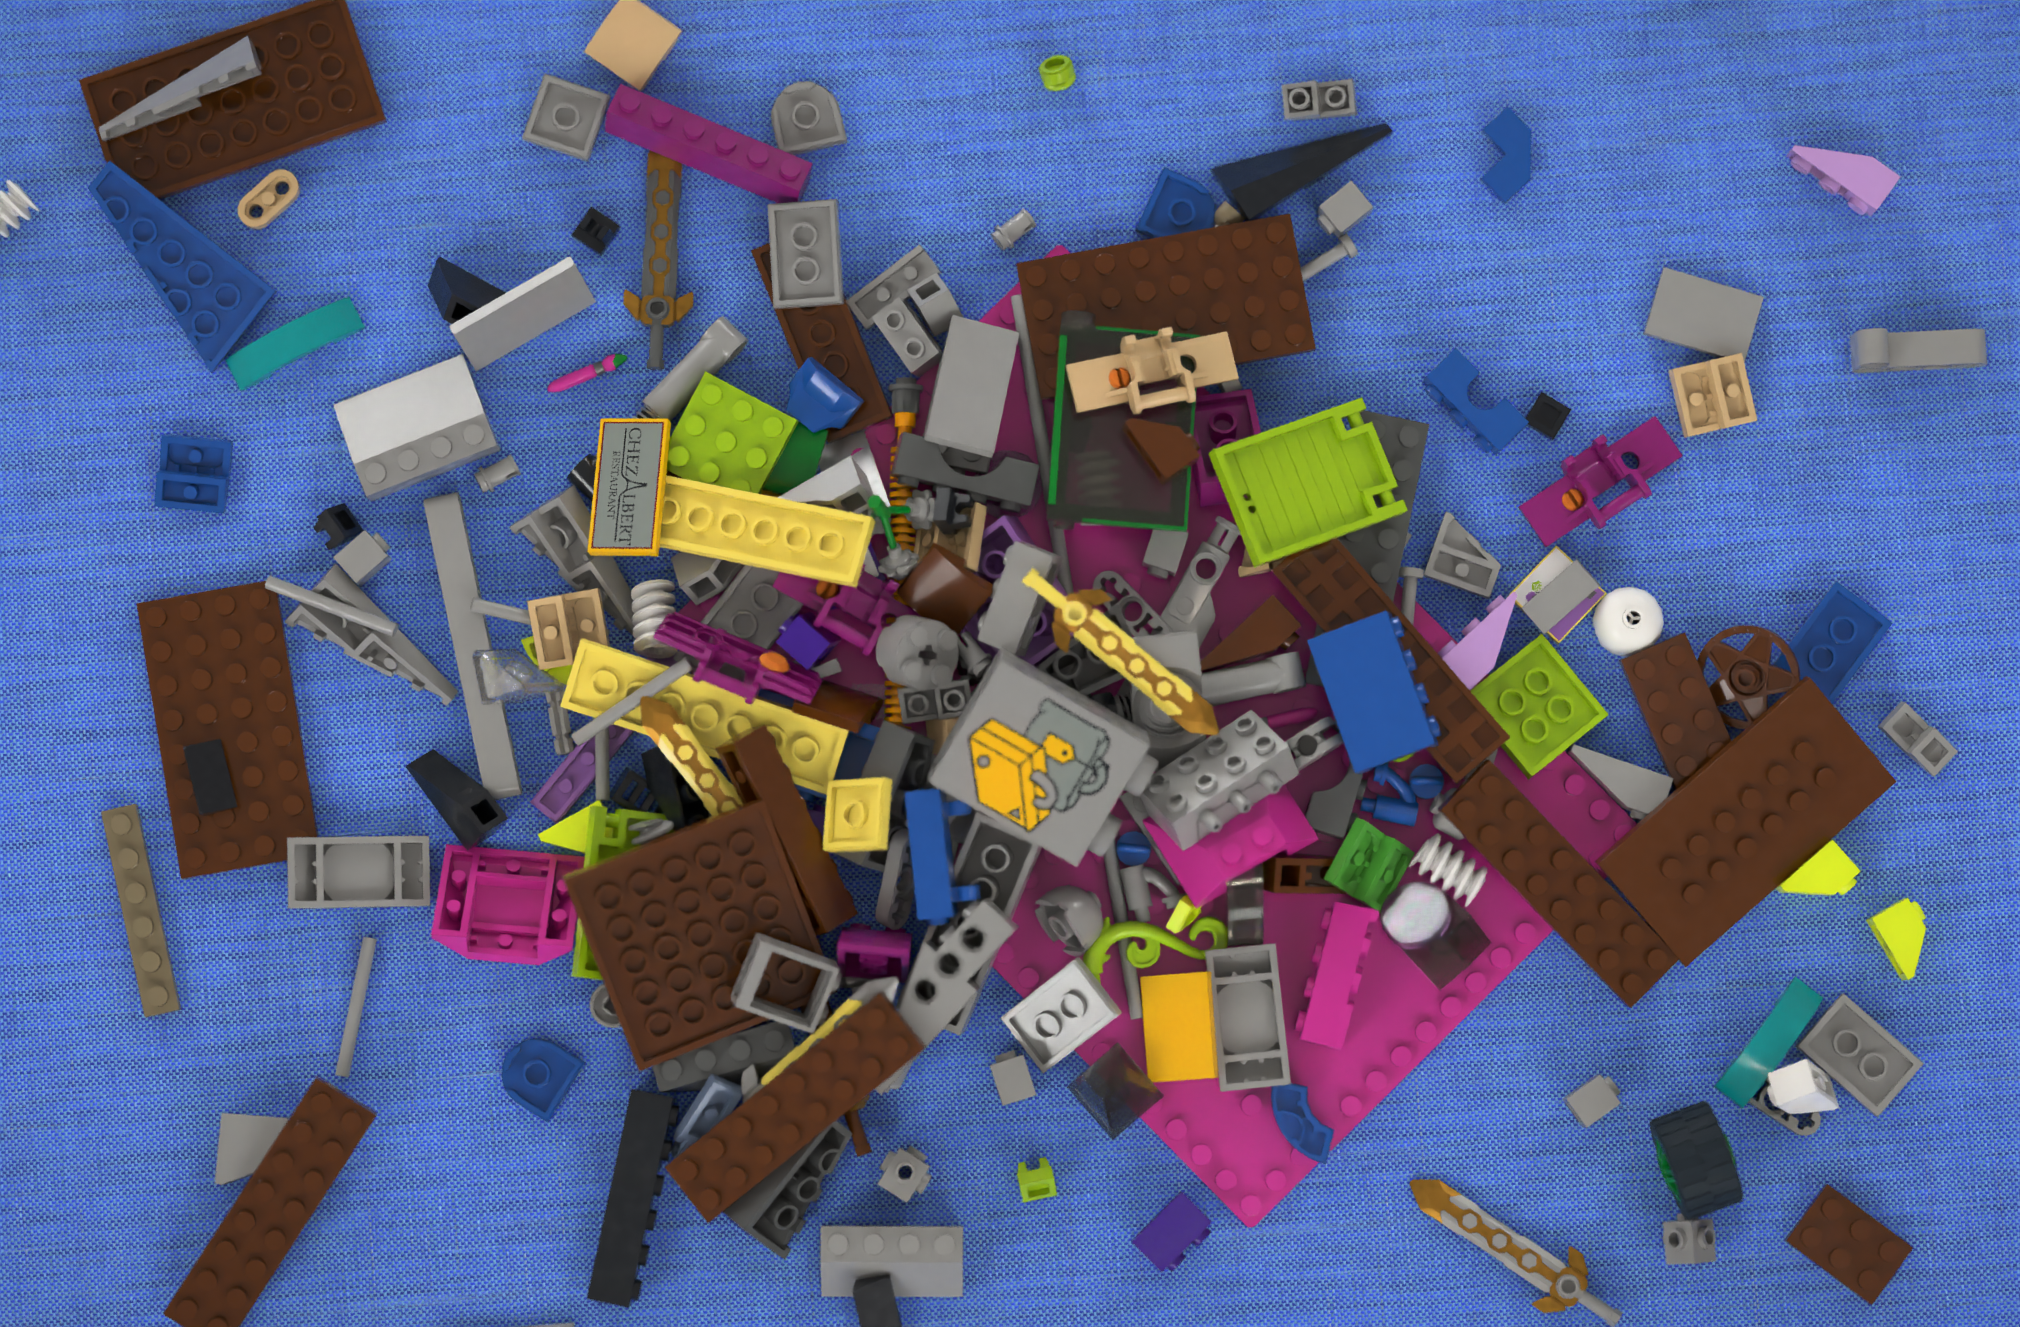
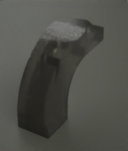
(1245, 908)

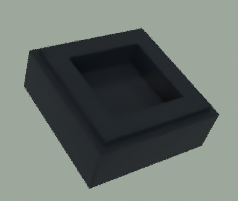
(1547, 416)

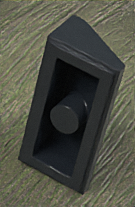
(210, 777)
(876, 1302)

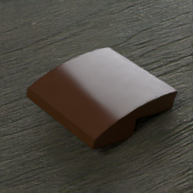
(944, 589)
(840, 707)

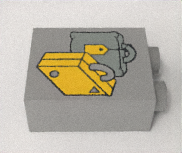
(1043, 759)

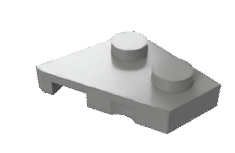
(1461, 560)

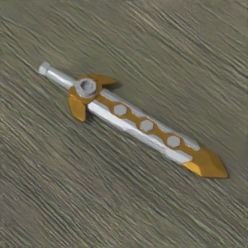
(1515, 1251)

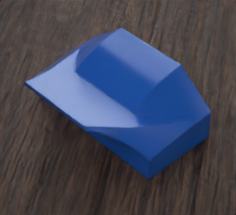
(821, 398)

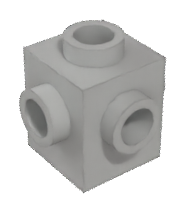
(895, 1183)
(1689, 1241)

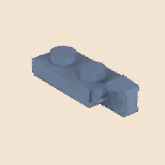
(709, 1108)

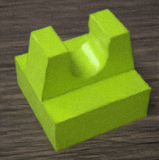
(1036, 1183)

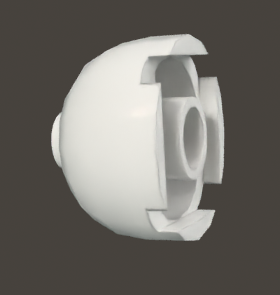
(1616, 632)

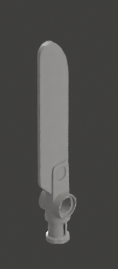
(1191, 602)

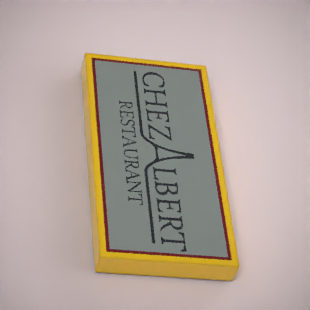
(629, 487)

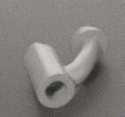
(1137, 893)

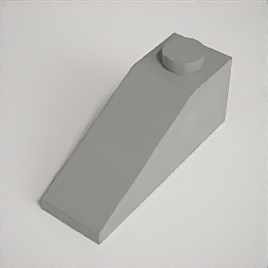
(1627, 784)

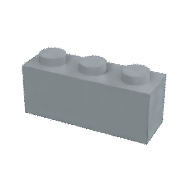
(1014, 605)

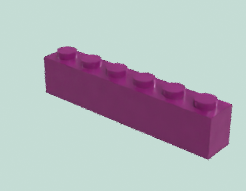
(707, 146)

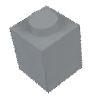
(1343, 210)
(934, 303)
(1164, 553)
(364, 557)
(1012, 1078)
(1593, 1099)

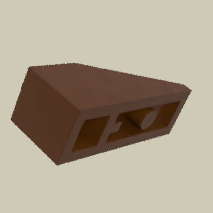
(1256, 636)
(1298, 874)

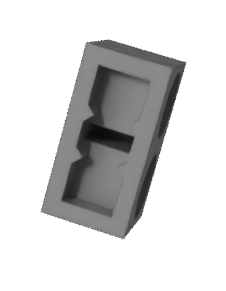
(908, 336)

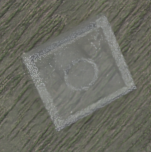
(511, 677)

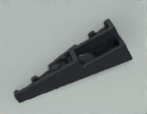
(1271, 178)

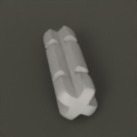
(560, 724)

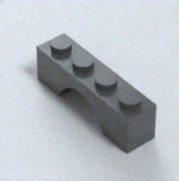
(922, 463)
(1331, 809)

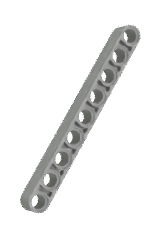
(470, 633)

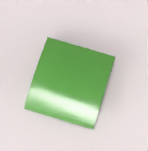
(1369, 865)

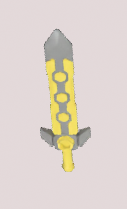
(750, 1082)

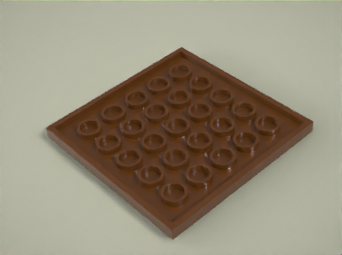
(678, 925)

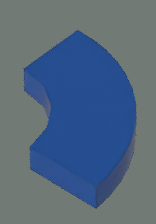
(1298, 1122)

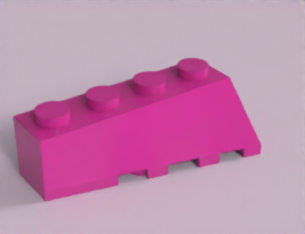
(1336, 974)

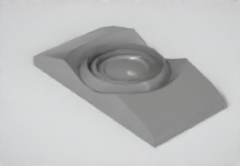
(1180, 656)
(358, 872)
(1248, 1017)

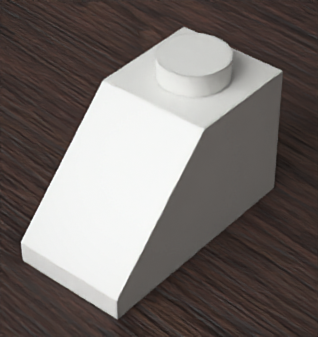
(1802, 1089)

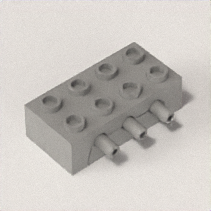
(1218, 780)

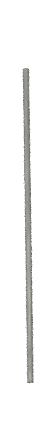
(1064, 577)

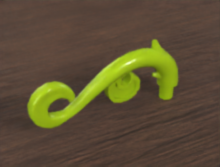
(1153, 936)

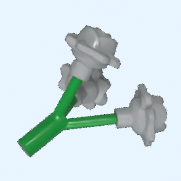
(918, 510)

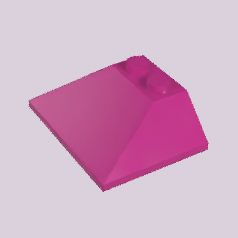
(1238, 846)
(505, 904)

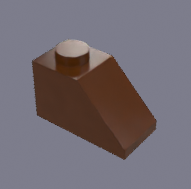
(1162, 447)

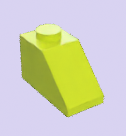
(572, 831)
(1822, 874)
(1900, 935)

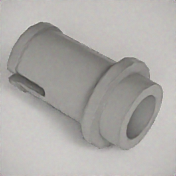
(1013, 229)
(496, 474)
(974, 655)

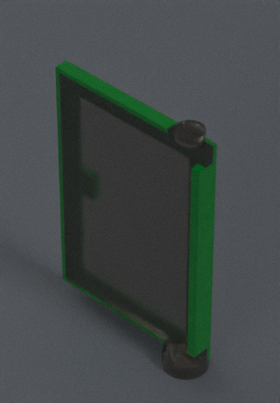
(1093, 464)

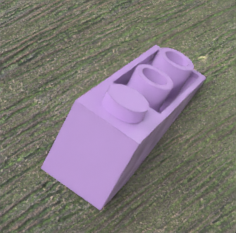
(1854, 176)
(1482, 642)

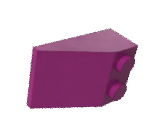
(1218, 422)
(874, 952)

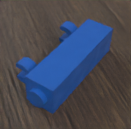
(933, 857)

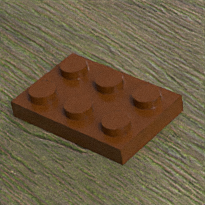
(1848, 1244)

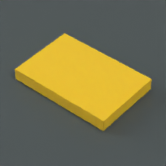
(1179, 1027)

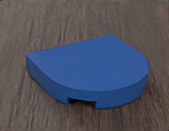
(1176, 207)
(539, 1075)

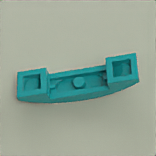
(294, 341)
(1769, 1043)

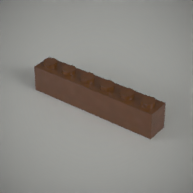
(761, 773)

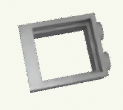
(753, 969)

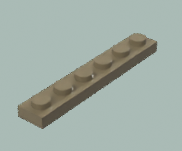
(141, 910)

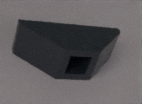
(458, 291)

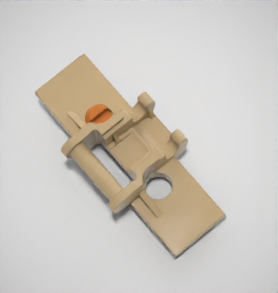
(1150, 360)

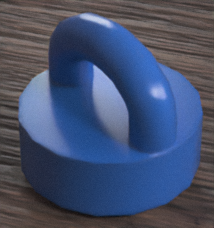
(1426, 781)
(1133, 848)

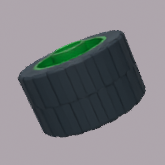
(1696, 1160)

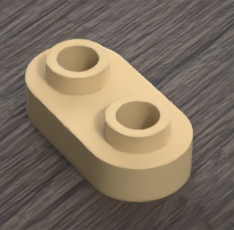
(266, 197)

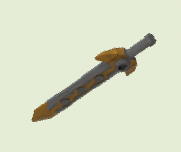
(660, 257)

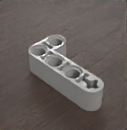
(1918, 350)

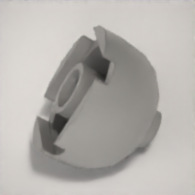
(1071, 916)

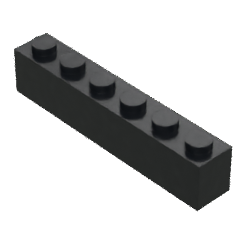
(631, 1198)

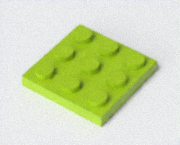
(728, 437)
(1538, 705)

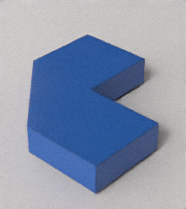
(1514, 141)

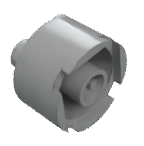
(918, 652)

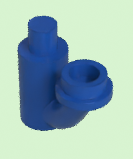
(1391, 809)

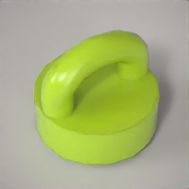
(1057, 73)

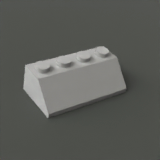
(917, 1258)

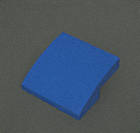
(193, 473)

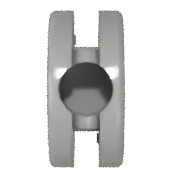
(1311, 745)

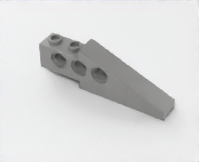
(952, 989)

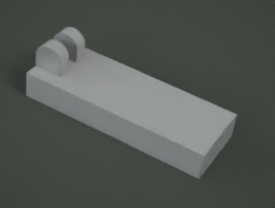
(892, 284)

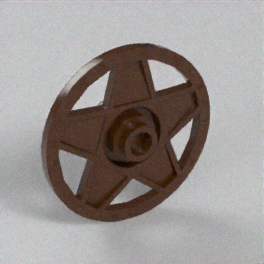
(1748, 673)

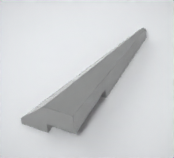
(223, 70)
(562, 534)
(371, 647)

